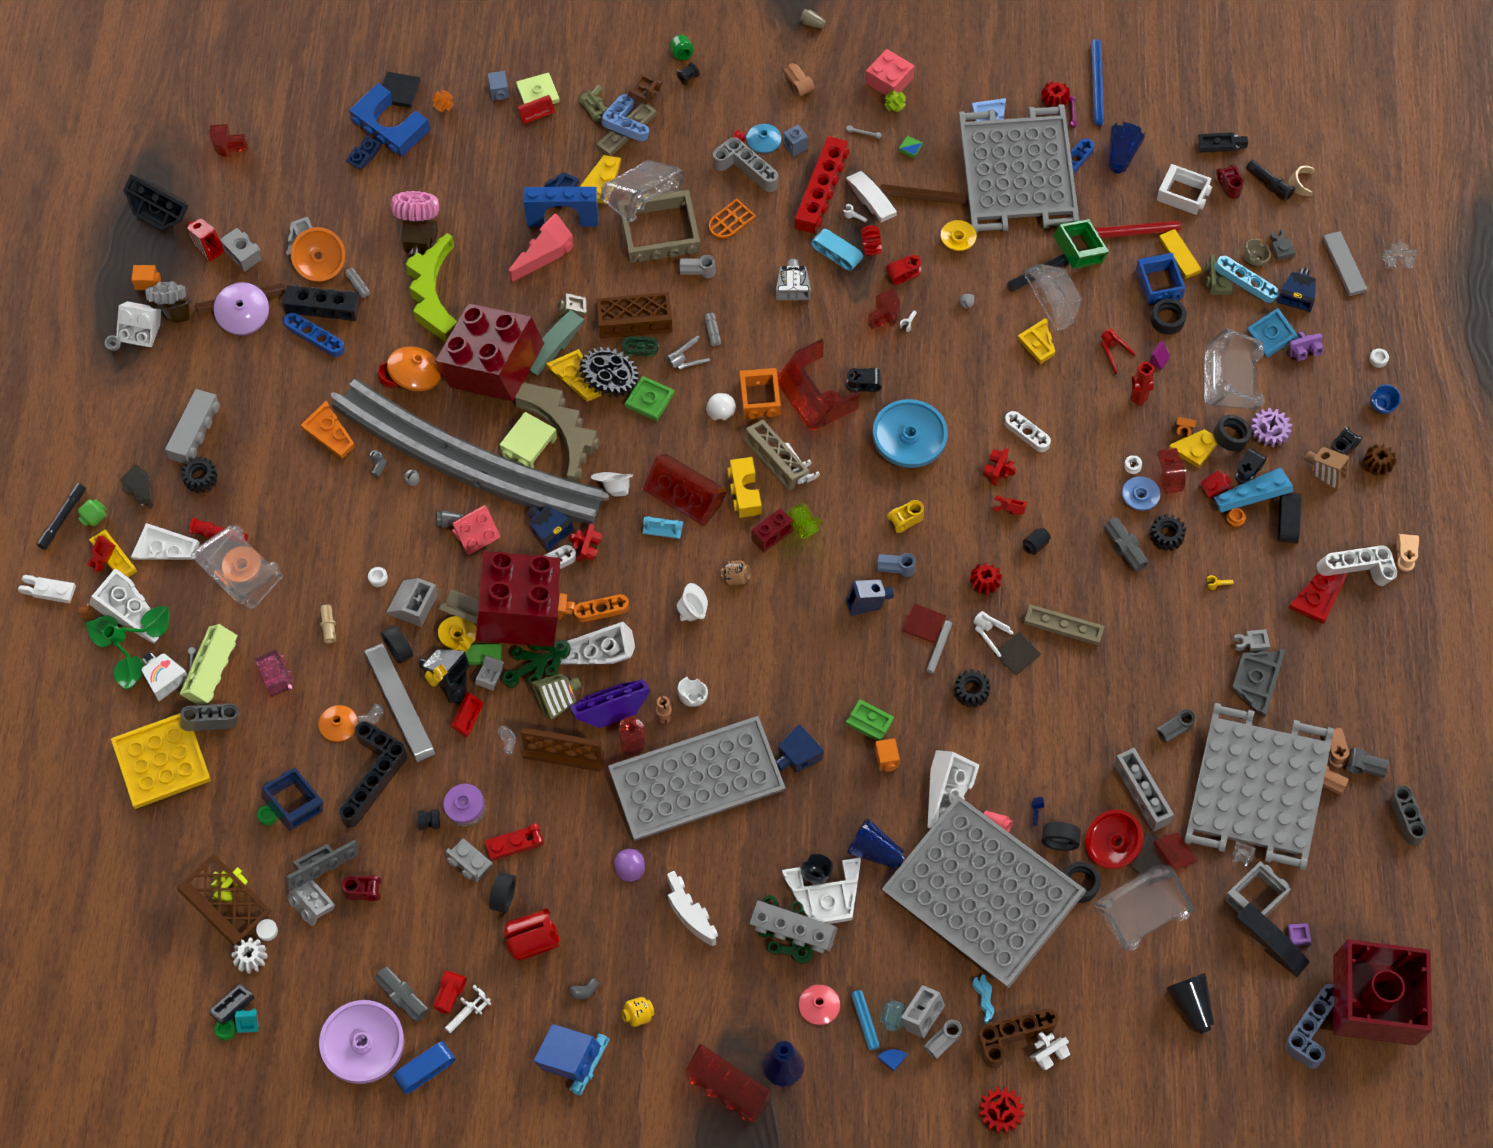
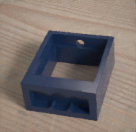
(303, 813)

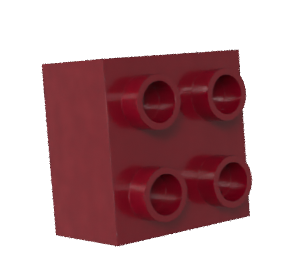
(490, 352)
(518, 599)
(1382, 992)

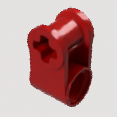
(902, 270)

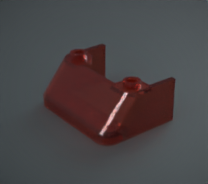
(811, 405)

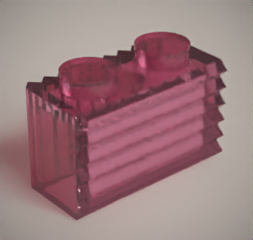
(273, 672)

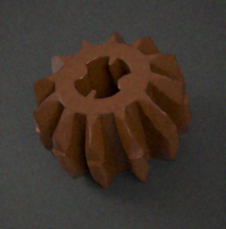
(1380, 459)

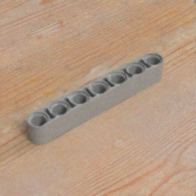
(399, 702)

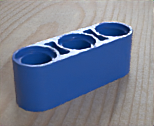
(424, 1067)

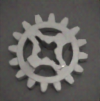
(165, 292)

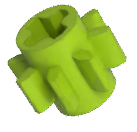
(895, 101)

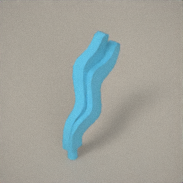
(985, 991)

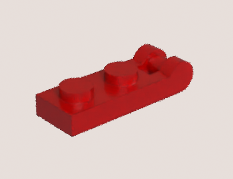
(514, 842)

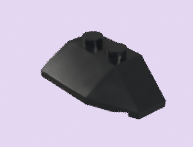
(154, 203)

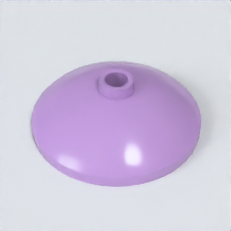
(241, 319)

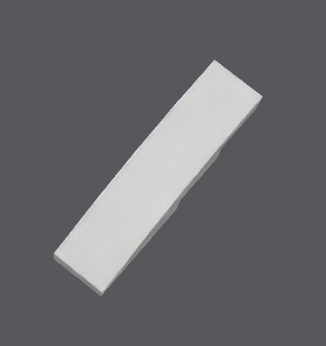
(871, 196)

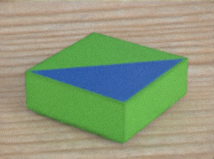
(910, 147)

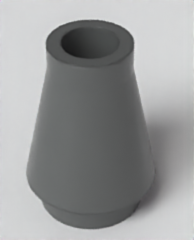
(446, 518)

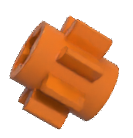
(442, 101)

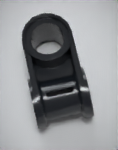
(864, 379)
(1346, 441)
(1249, 466)

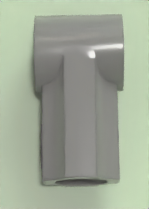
(698, 266)
(942, 1040)

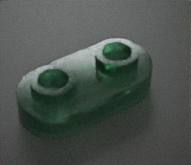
(640, 346)

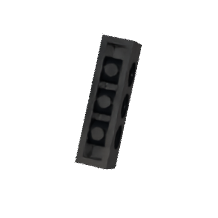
(330, 308)

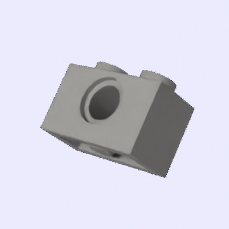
(240, 249)

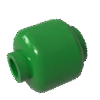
(681, 47)

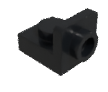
(458, 690)

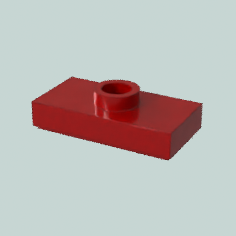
(536, 109)
(467, 714)

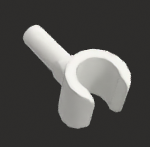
(850, 213)
(908, 321)

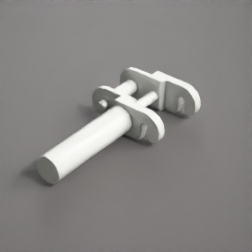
(809, 477)
(469, 1007)

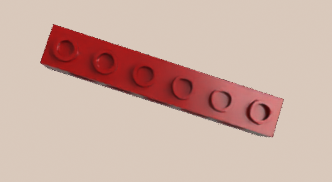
(821, 185)

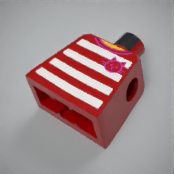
(199, 233)

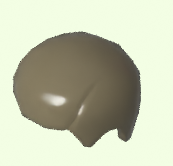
(1255, 253)

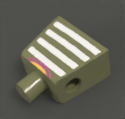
(555, 694)

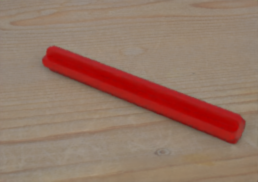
(1138, 229)

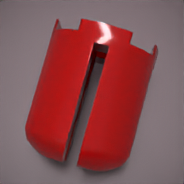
(531, 935)

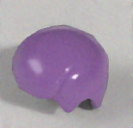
(629, 865)

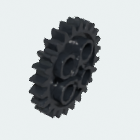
(608, 372)

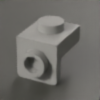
(489, 673)

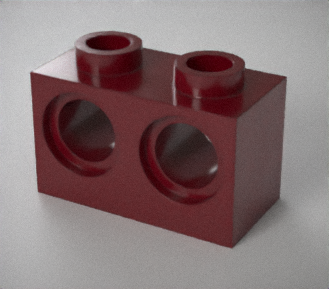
(772, 530)

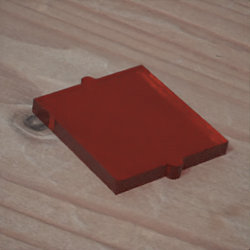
(924, 623)
(1175, 851)

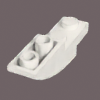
(692, 916)

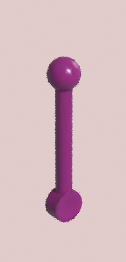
(1073, 123)

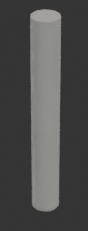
(939, 647)

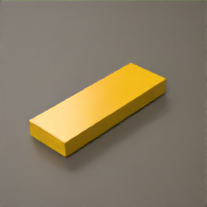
(1185, 261)
(118, 559)

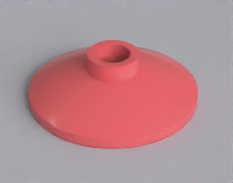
(816, 1013)

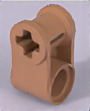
(1338, 750)

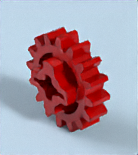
(994, 1109)

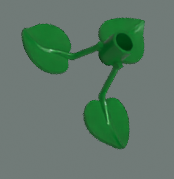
(105, 631)

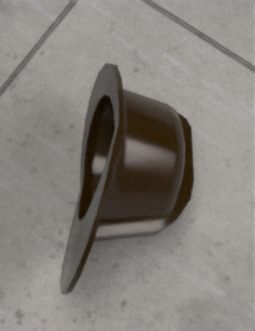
(175, 312)

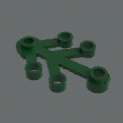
(538, 662)
(793, 951)

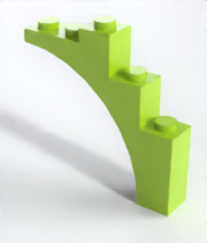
(425, 270)

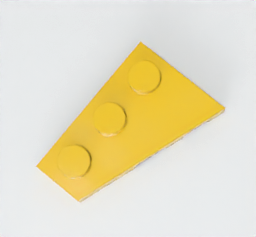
(604, 171)
(567, 370)

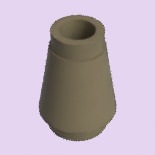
(812, 19)

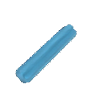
(865, 1020)

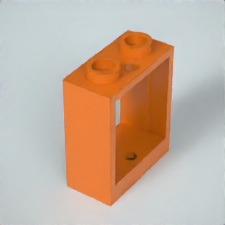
(755, 378)

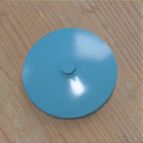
(910, 433)

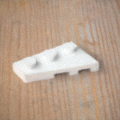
(163, 544)

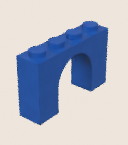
(398, 138)
(581, 199)

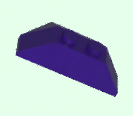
(611, 703)

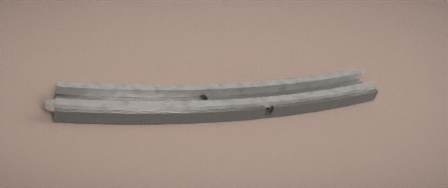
(464, 460)

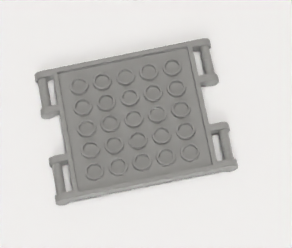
(1018, 167)
(1259, 786)

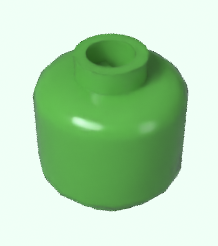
(92, 512)

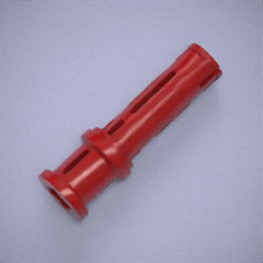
(207, 529)

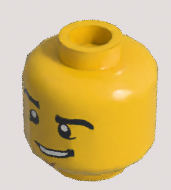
(638, 1011)

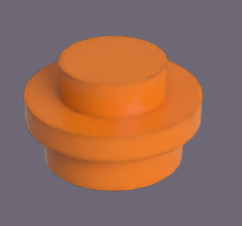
(1236, 517)

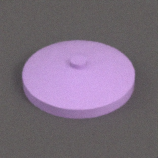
(361, 1042)

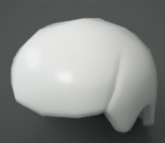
(720, 406)
(692, 692)

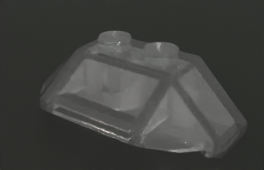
(1055, 293)

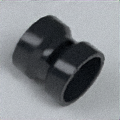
(429, 819)

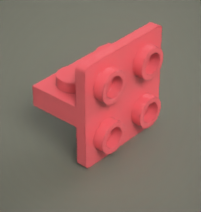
(475, 530)

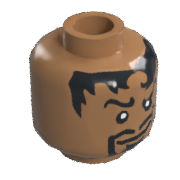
(736, 572)

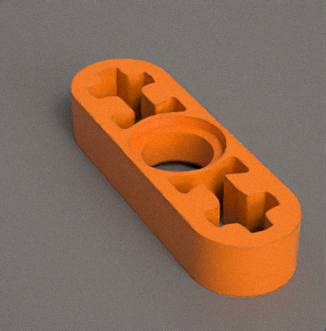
(602, 601)

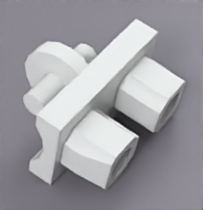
(1057, 1046)

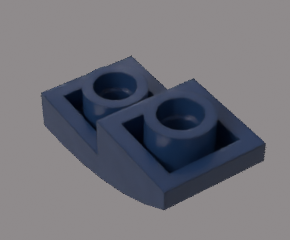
(364, 153)

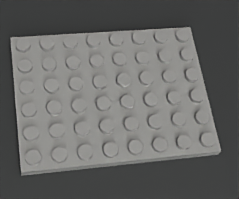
(984, 891)

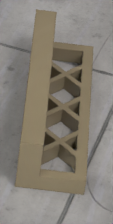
(770, 455)
(461, 606)

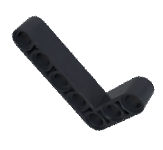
(375, 773)

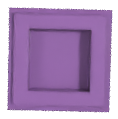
(1299, 934)

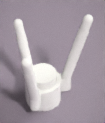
(985, 622)

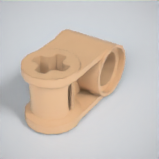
(1407, 551)

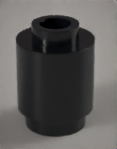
(1036, 541)

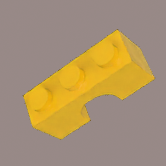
(747, 501)

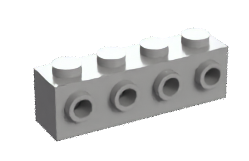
(793, 926)

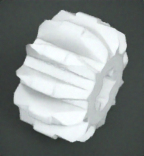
(257, 952)

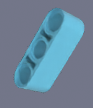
(837, 249)

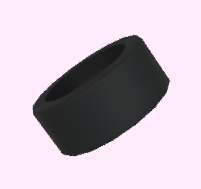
(1172, 305)
(1225, 440)
(397, 644)
(1061, 836)
(1089, 870)
(502, 892)

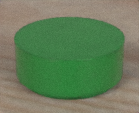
(266, 816)
(225, 1032)

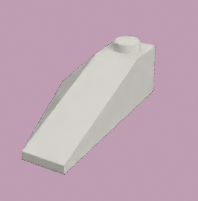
(122, 601)
(602, 646)
(949, 777)

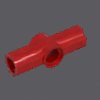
(1142, 383)

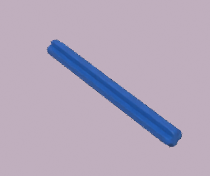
(1097, 82)

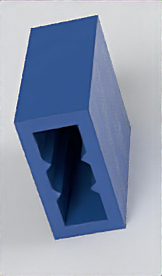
(567, 1053)

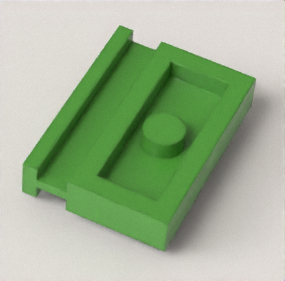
(870, 720)

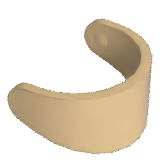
(1294, 181)

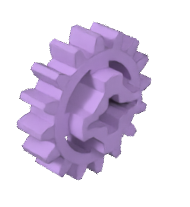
(1280, 430)

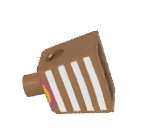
(1329, 466)

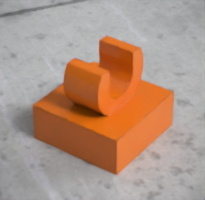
(1185, 423)
(564, 607)

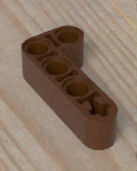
(1019, 1033)

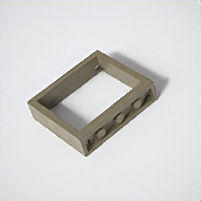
(668, 249)

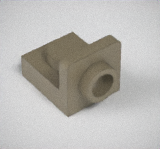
(572, 302)

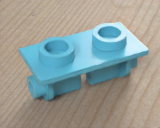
(662, 527)

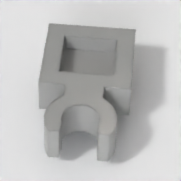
(1256, 640)

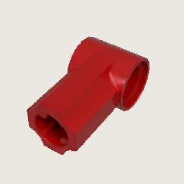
(451, 986)

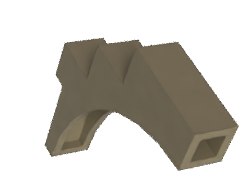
(550, 405)

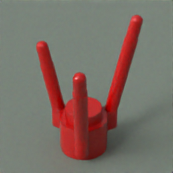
(1111, 339)

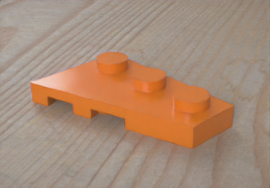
(327, 430)

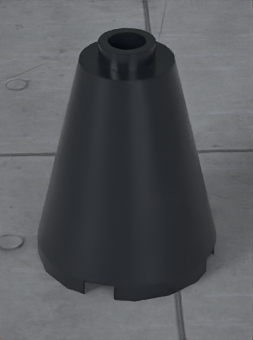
(1194, 1002)

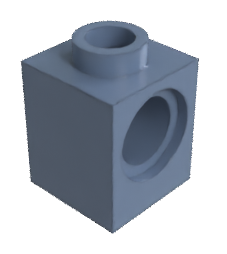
(498, 85)
(795, 140)

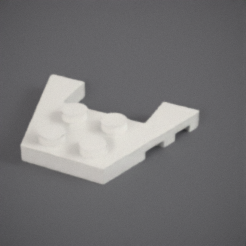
(827, 901)

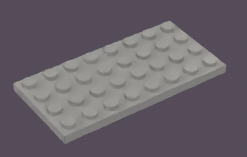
(696, 778)

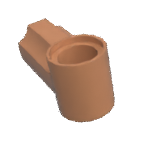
(800, 83)
(1334, 782)

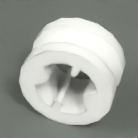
(1137, 460)

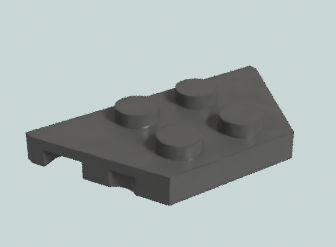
(1257, 678)

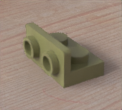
(1215, 281)

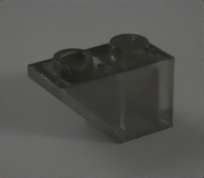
(139, 484)

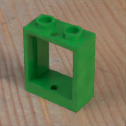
(1077, 259)

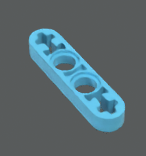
(1245, 282)

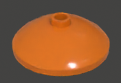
(318, 241)
(414, 368)

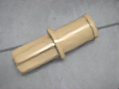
(328, 624)

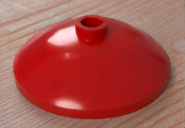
(1105, 834)

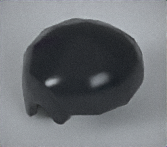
(817, 869)

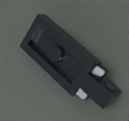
(1221, 142)

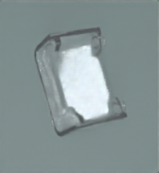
(639, 185)
(1231, 371)
(237, 566)
(1144, 906)

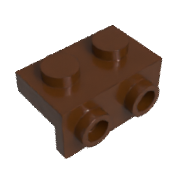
(645, 88)

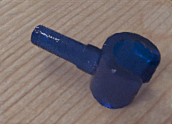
(1037, 803)

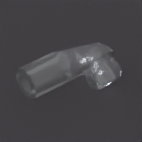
(508, 737)

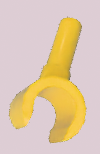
(1211, 578)

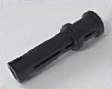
(1277, 184)

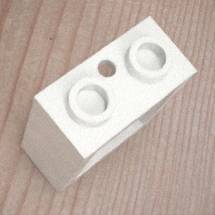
(1189, 178)

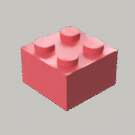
(889, 73)

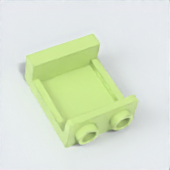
(527, 440)

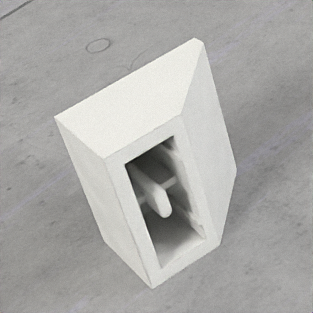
(138, 323)

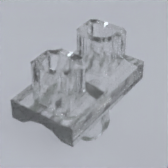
(1391, 256)

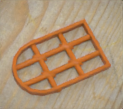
(730, 213)

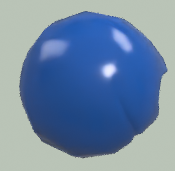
(1385, 399)

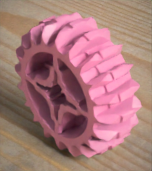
(414, 206)

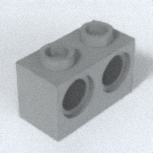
(923, 1011)

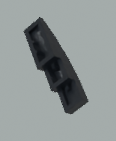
(1273, 939)

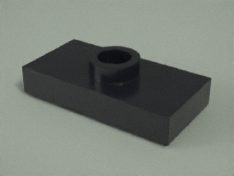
(233, 1002)

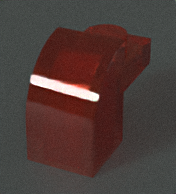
(224, 142)
(888, 309)
(1173, 471)

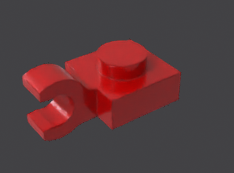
(1015, 506)

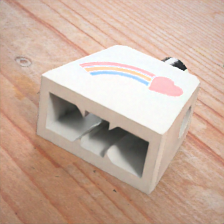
(163, 674)

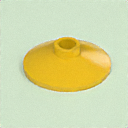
(961, 230)
(455, 626)

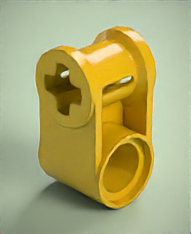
(903, 516)

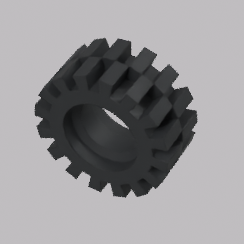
(198, 465)
(1167, 542)
(966, 697)

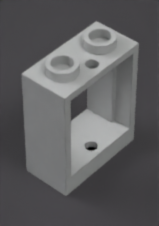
(1266, 873)

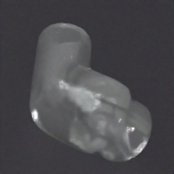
(373, 715)

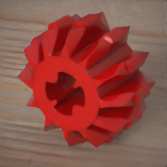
(1055, 94)
(871, 240)
(979, 580)

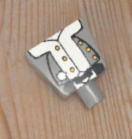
(793, 282)

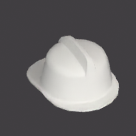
(614, 483)
(692, 603)

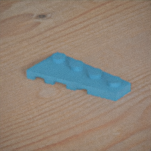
(1259, 489)

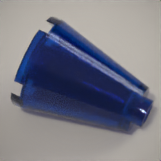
(1124, 144)
(876, 846)
(783, 1064)

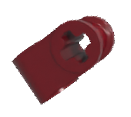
(1230, 181)
(363, 889)

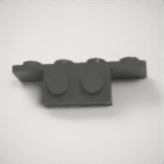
(319, 862)

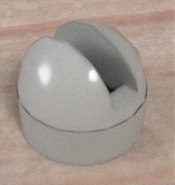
(967, 300)
(112, 338)
(413, 479)

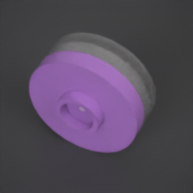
(465, 805)

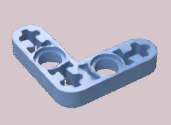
(635, 130)

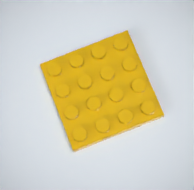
(160, 761)

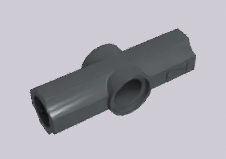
(1126, 544)
(401, 994)

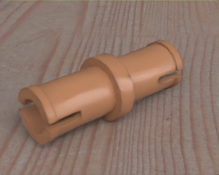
(663, 710)

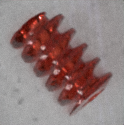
(632, 735)

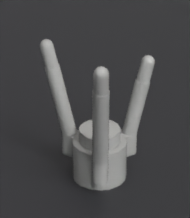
(677, 358)

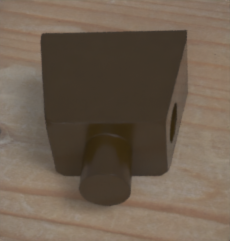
(419, 236)

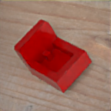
(1216, 483)

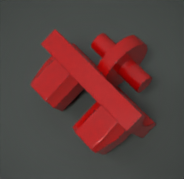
(1000, 459)
(589, 536)

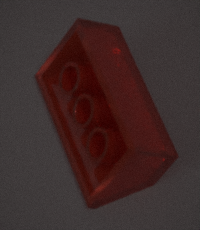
(684, 489)
(728, 1084)

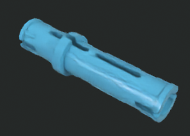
(578, 1087)

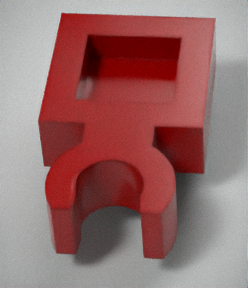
(102, 552)

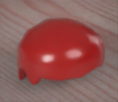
(384, 377)

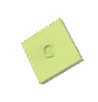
(537, 87)

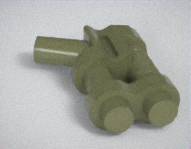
(591, 101)

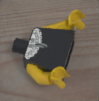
(447, 666)

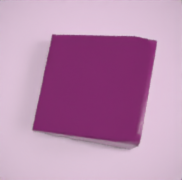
(1159, 356)

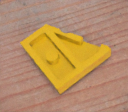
(1196, 447)

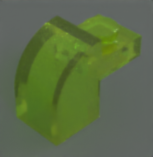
(803, 520)

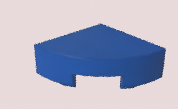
(892, 1058)

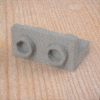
(469, 860)
(310, 902)

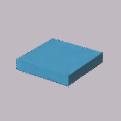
(1273, 331)

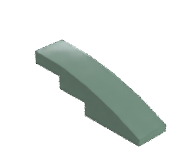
(557, 338)

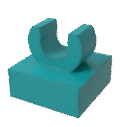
(246, 1021)

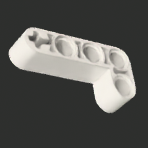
(1370, 555)

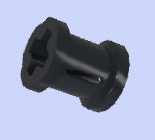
(688, 73)

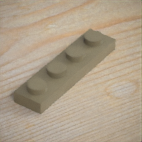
(614, 141)
(1064, 625)

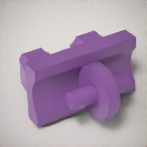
(1305, 344)

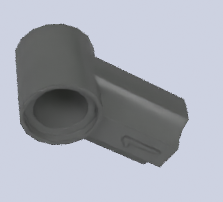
(1176, 726)
(1361, 762)

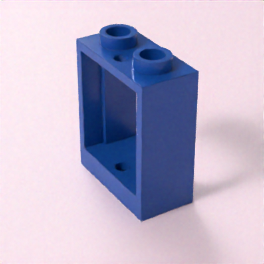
(1155, 264)

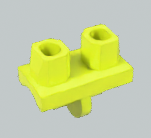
(226, 896)

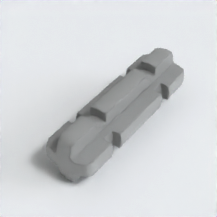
(357, 282)
(712, 329)

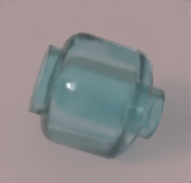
(891, 1015)

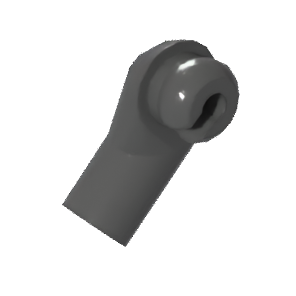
(379, 462)
(584, 992)

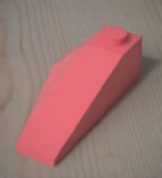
(549, 246)

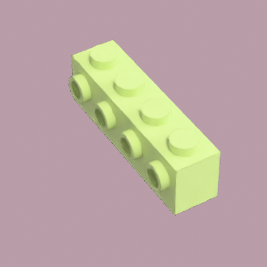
(208, 665)

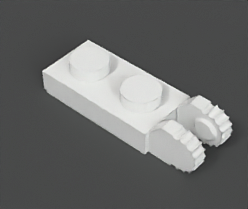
(48, 589)

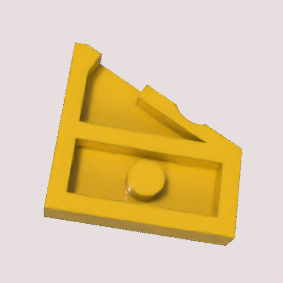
(1038, 341)

